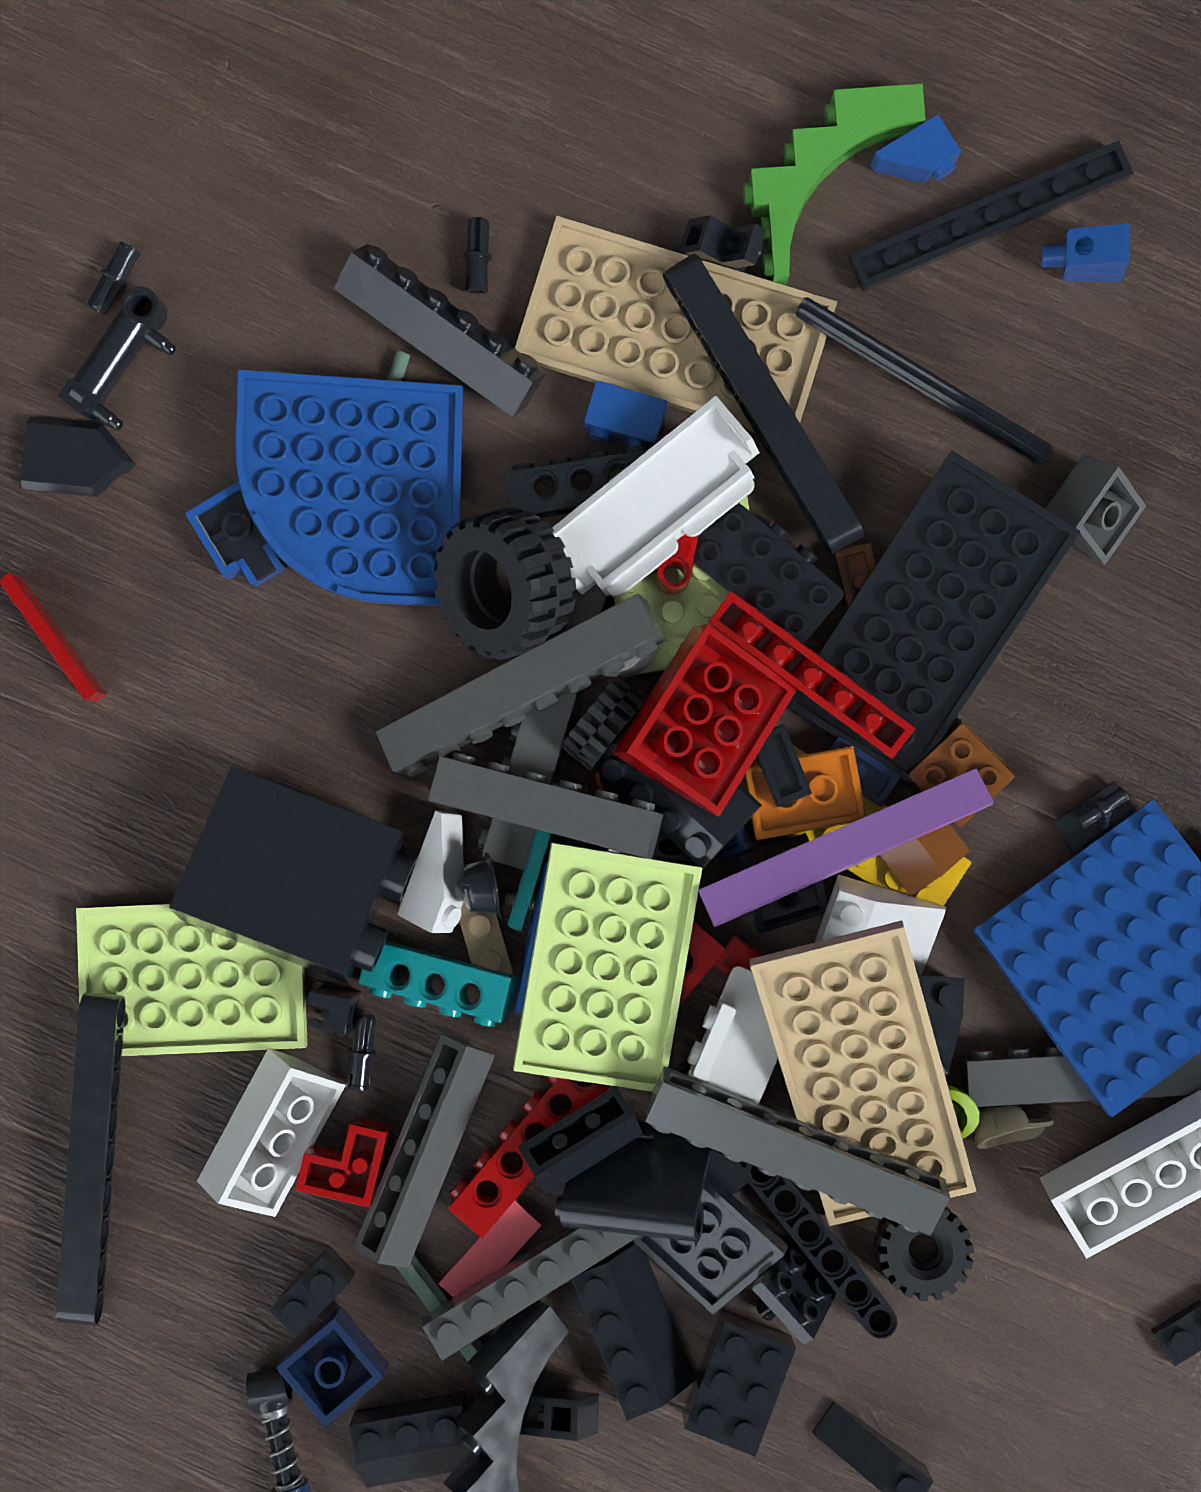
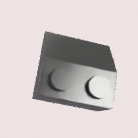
(1099, 504)

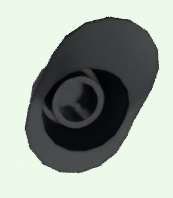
(479, 887)

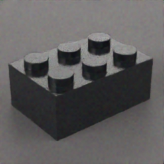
(738, 1382)

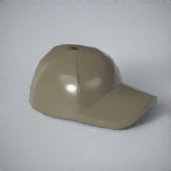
(1007, 1124)

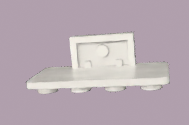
(737, 1045)

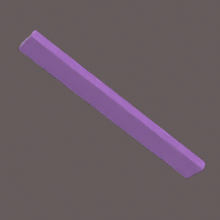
(845, 847)

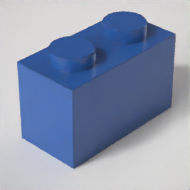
(624, 416)

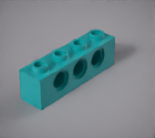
(495, 987)

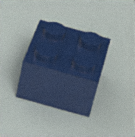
(332, 1366)

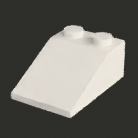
(863, 906)

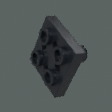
(794, 1294)

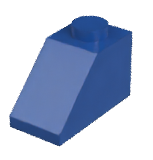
(919, 154)

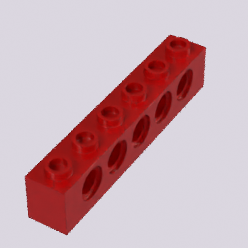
(811, 674)

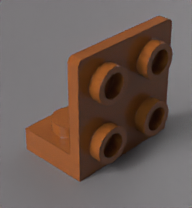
(959, 754)

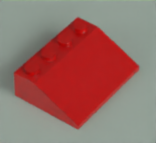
(706, 719)

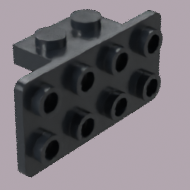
(767, 571)

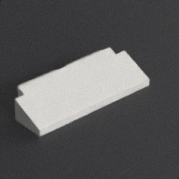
(657, 499)

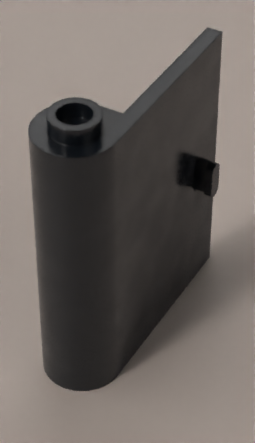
(641, 1189)

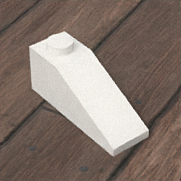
(431, 889)

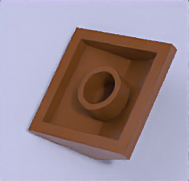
(925, 858)

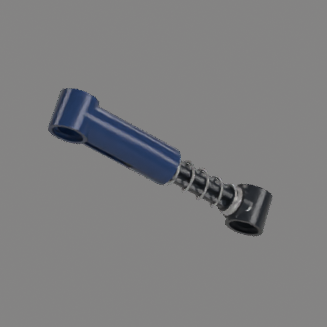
(270, 1397)

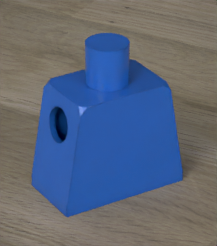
(1091, 253)

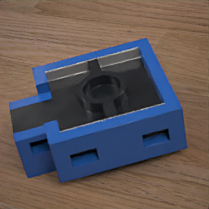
(233, 537)

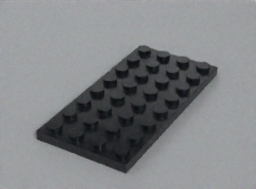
(941, 604)

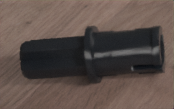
(477, 256)
(113, 278)
(361, 1052)

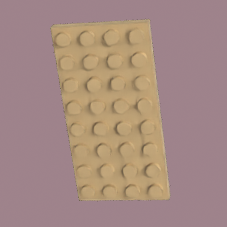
(612, 320)
(863, 1052)

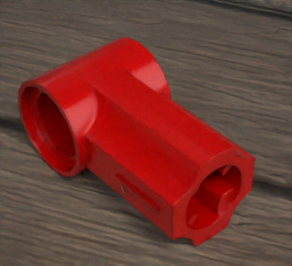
(681, 560)

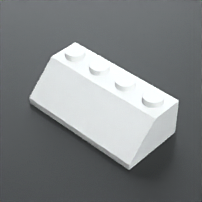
(269, 1134)

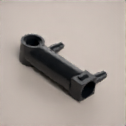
(115, 353)

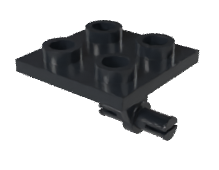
(1093, 817)

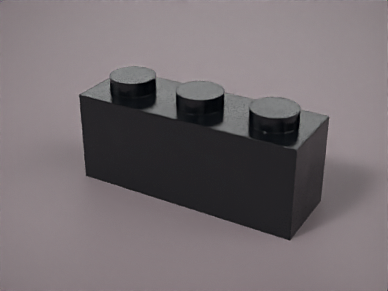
(580, 1140)

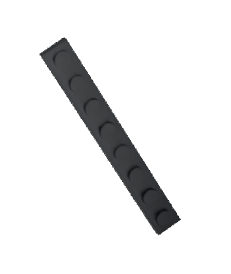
(990, 216)

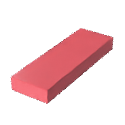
(492, 1251)

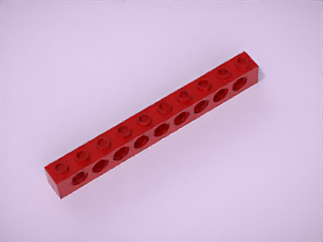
(483, 1212)

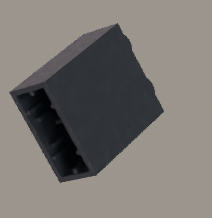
(293, 876)

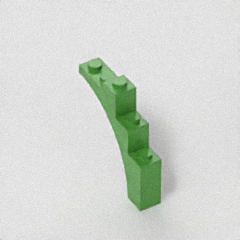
(852, 123)

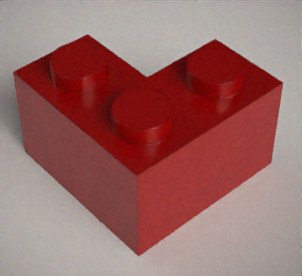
(349, 1174)

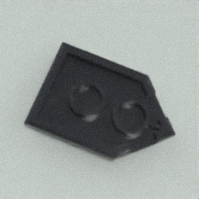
(71, 457)

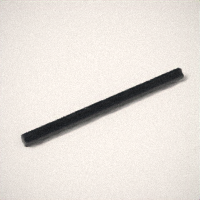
(923, 380)

